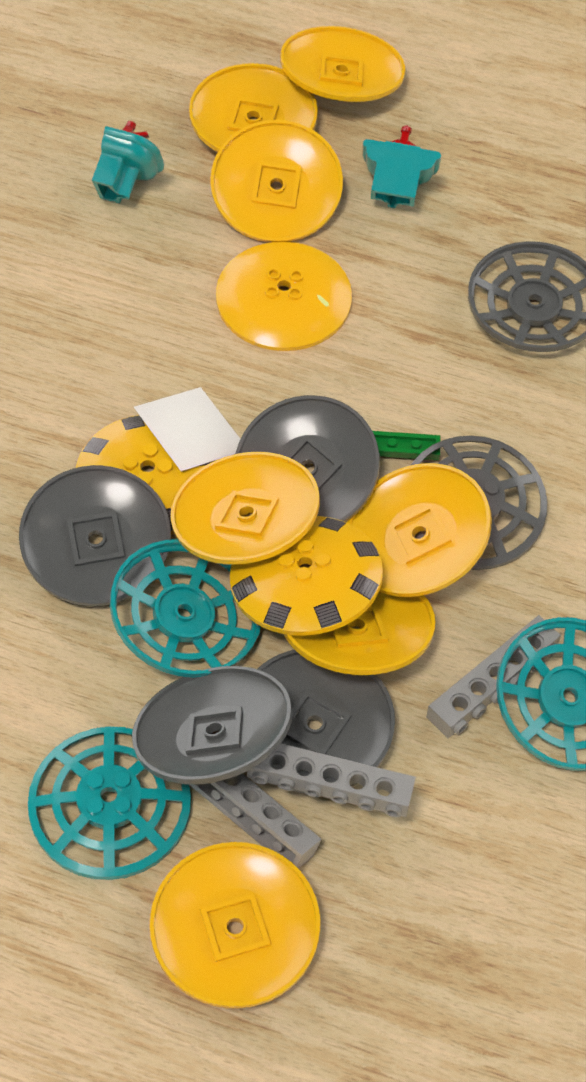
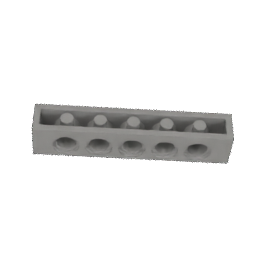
(451, 721)
(344, 771)
(261, 817)

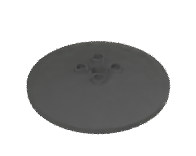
(329, 437)
(87, 503)
(352, 710)
(178, 723)

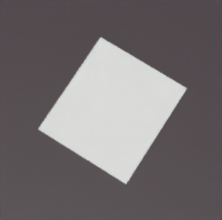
(189, 428)

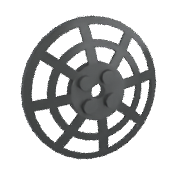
(530, 289)
(495, 493)

